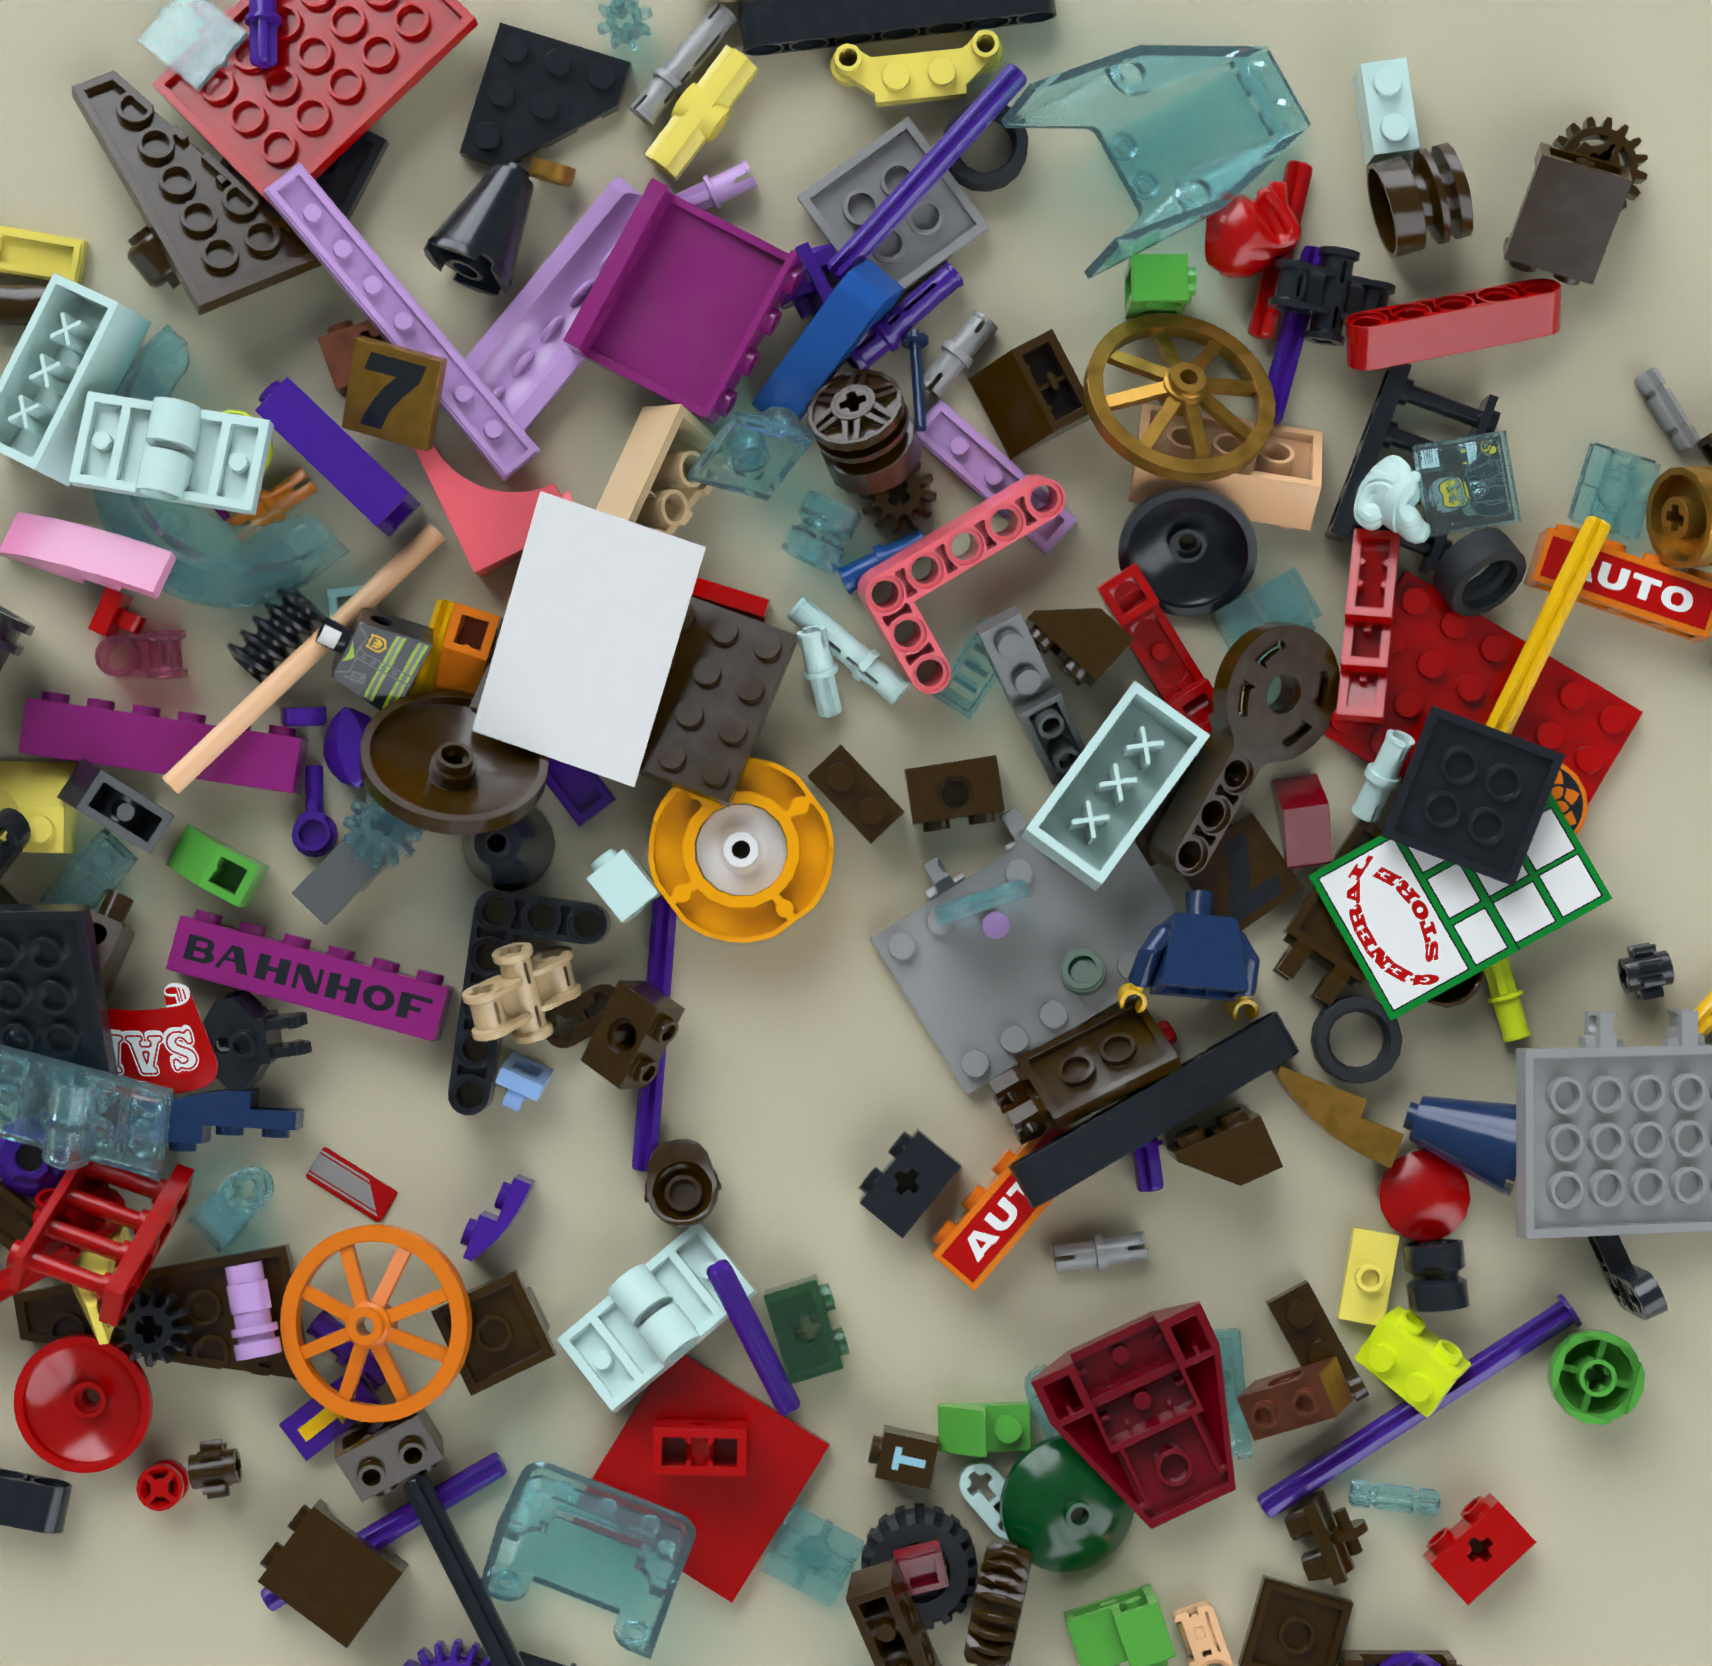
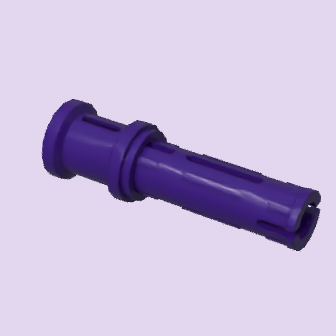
(886, 333)

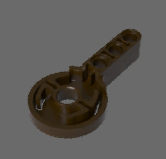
(1250, 740)

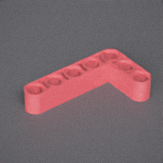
(946, 566)

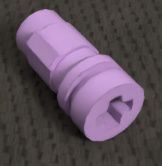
(251, 1312)

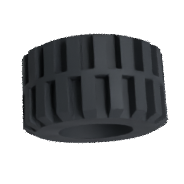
(925, 1525)

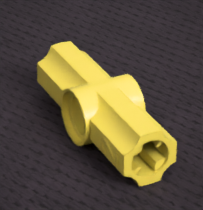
(701, 112)

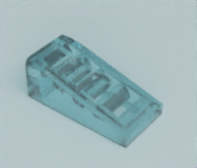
(954, 699)

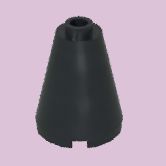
(485, 231)
(521, 862)

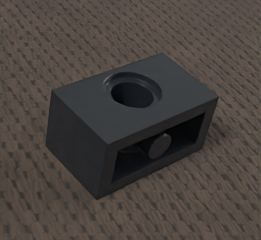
(115, 806)

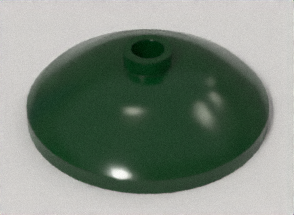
(1039, 1503)

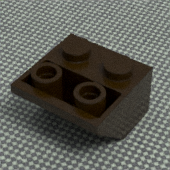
(1031, 395)
(1081, 638)
(1232, 1149)

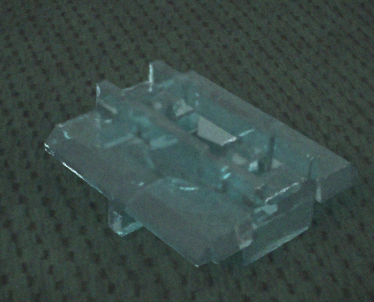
(1614, 488)
(812, 1555)

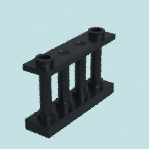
(1383, 432)

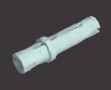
(854, 655)

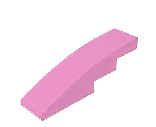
(87, 554)

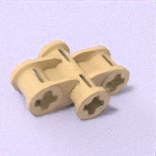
(522, 993)

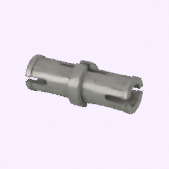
(958, 353)
(1100, 1252)

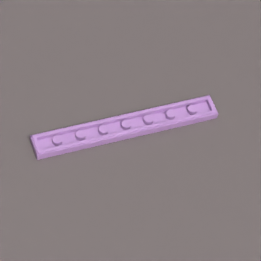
(399, 317)

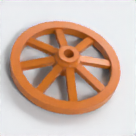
(384, 1321)

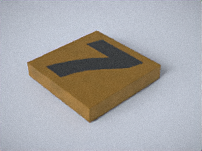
(394, 393)

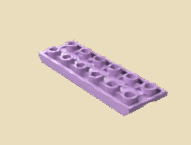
(524, 349)

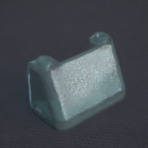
(591, 1547)

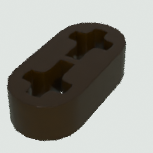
(575, 1007)

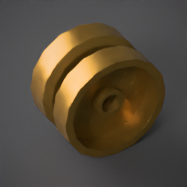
(1682, 516)

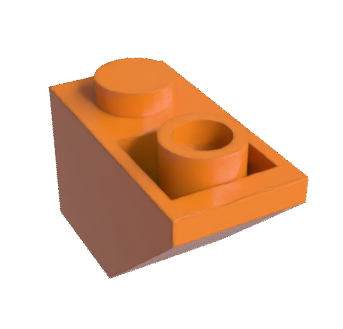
(467, 648)

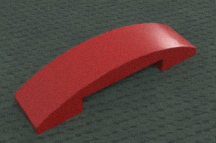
(1157, 645)

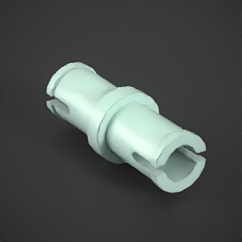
(1383, 775)

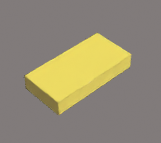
(40, 255)

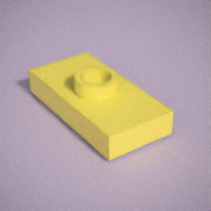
(1367, 1276)

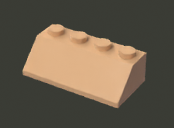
(1273, 489)

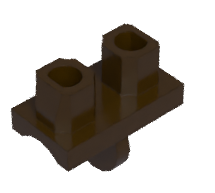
(1334, 1536)

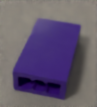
(336, 456)

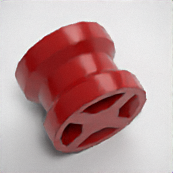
(156, 1492)

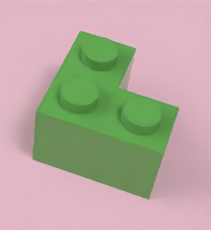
(1121, 1630)

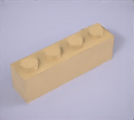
(651, 474)

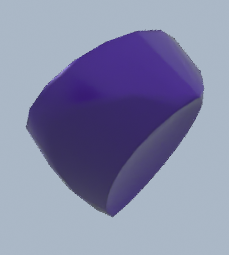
(343, 744)

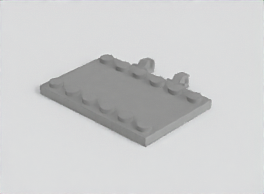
(1006, 994)
(1615, 1133)

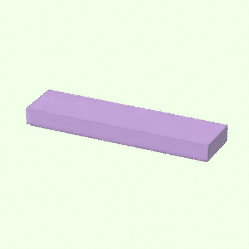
(985, 468)

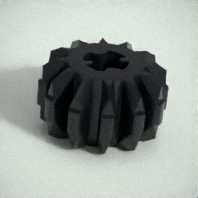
(142, 1337)

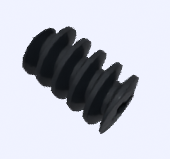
(276, 633)

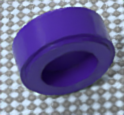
(303, 716)

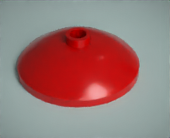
(64, 1422)

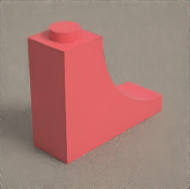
(486, 521)

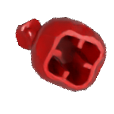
(1251, 232)

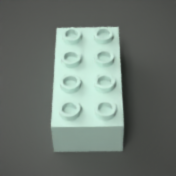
(68, 348)
(1115, 786)

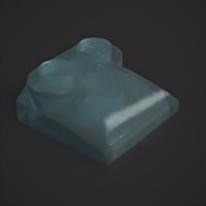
(753, 452)

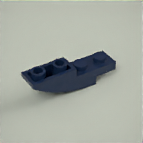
(230, 1113)

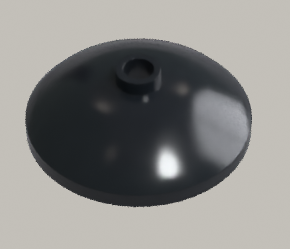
(1193, 575)

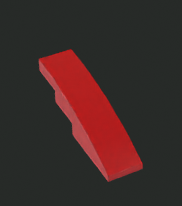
(1368, 626)

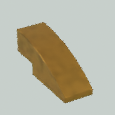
(1340, 1116)

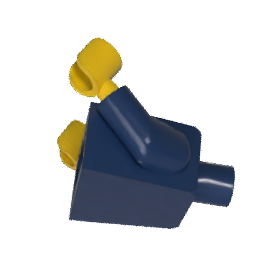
(1196, 958)

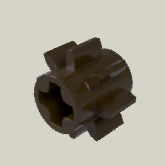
(214, 1468)

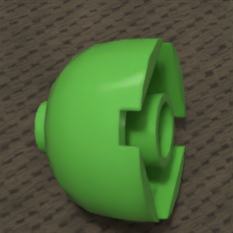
(1595, 1376)

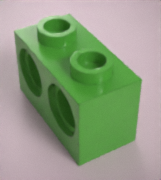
(1158, 284)

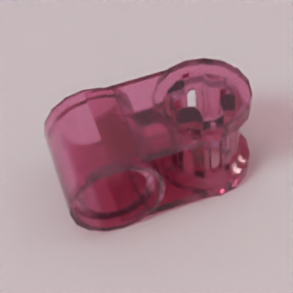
(152, 655)

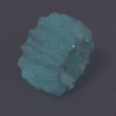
(375, 842)

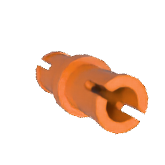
(277, 501)

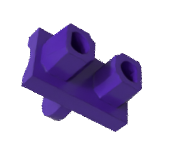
(814, 285)

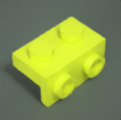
(1412, 1359)

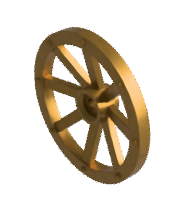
(1181, 392)

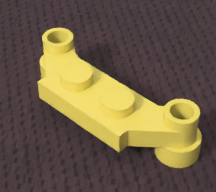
(918, 75)

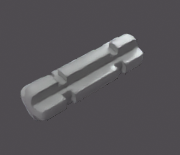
(1667, 410)

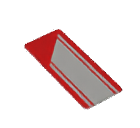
(351, 1184)

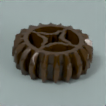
(998, 1605)

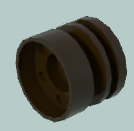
(1430, 197)
(864, 432)

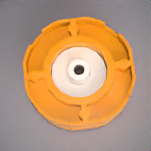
(747, 896)

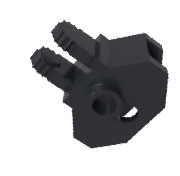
(249, 1038)

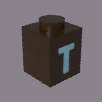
(904, 1456)

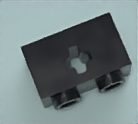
(903, 1208)

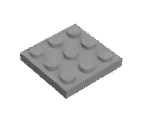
(930, 232)

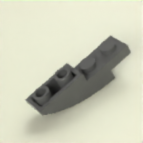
(1031, 692)

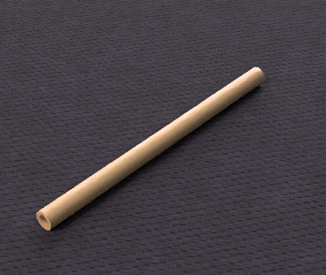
(299, 661)

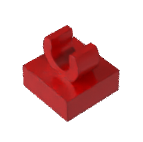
(114, 614)

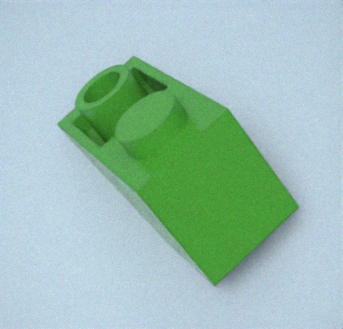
(217, 867)

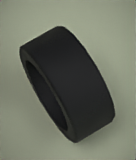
(997, 178)
(1470, 556)
(1321, 1047)

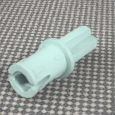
(820, 669)

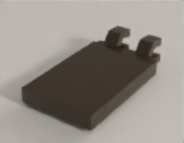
(1316, 936)
(1083, 1071)

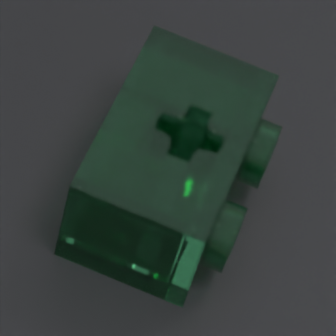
(804, 1356)

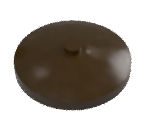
(441, 774)

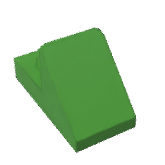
(984, 1428)

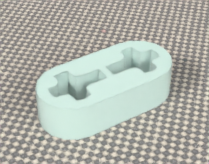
(977, 1499)

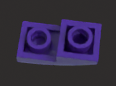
(489, 1227)

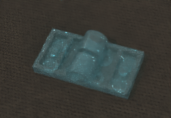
(83, 1113)

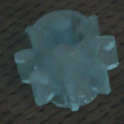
(629, 32)

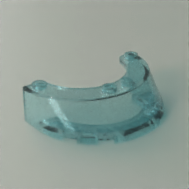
(214, 559)

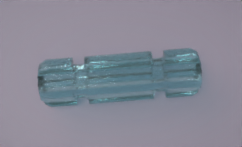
(1394, 1497)

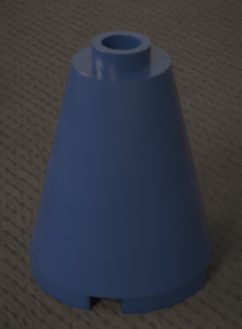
(1468, 1135)

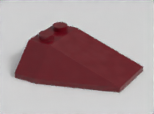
(1147, 1411)

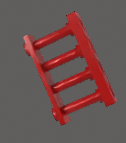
(130, 1258)

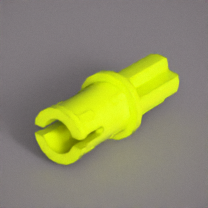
(1506, 1001)

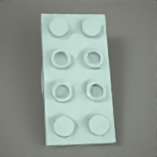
(171, 452)
(650, 1318)

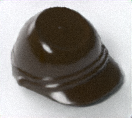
(681, 1183)

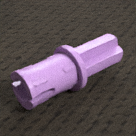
(719, 188)

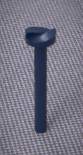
(915, 341)

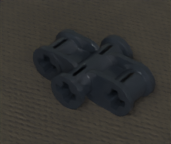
(1327, 292)

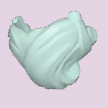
(1389, 499)

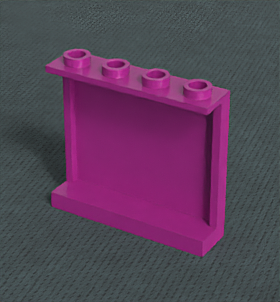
(684, 303)

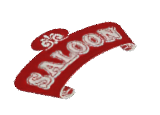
(164, 1043)

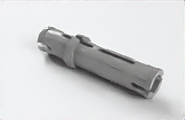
(674, 75)

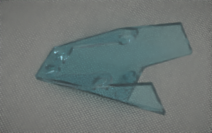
(1177, 126)

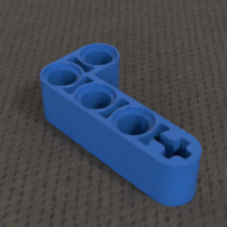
(830, 338)

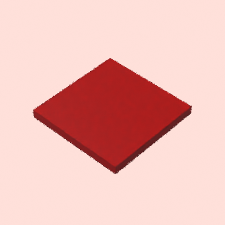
(730, 1514)

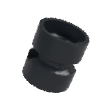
(1436, 1291)

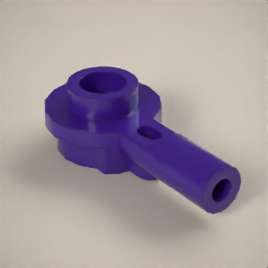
(314, 831)

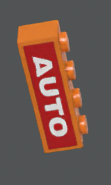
(1629, 585)
(991, 1222)

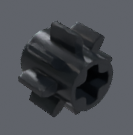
(1645, 971)

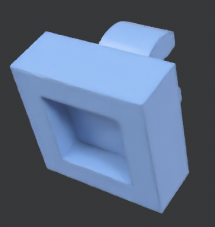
(523, 1079)

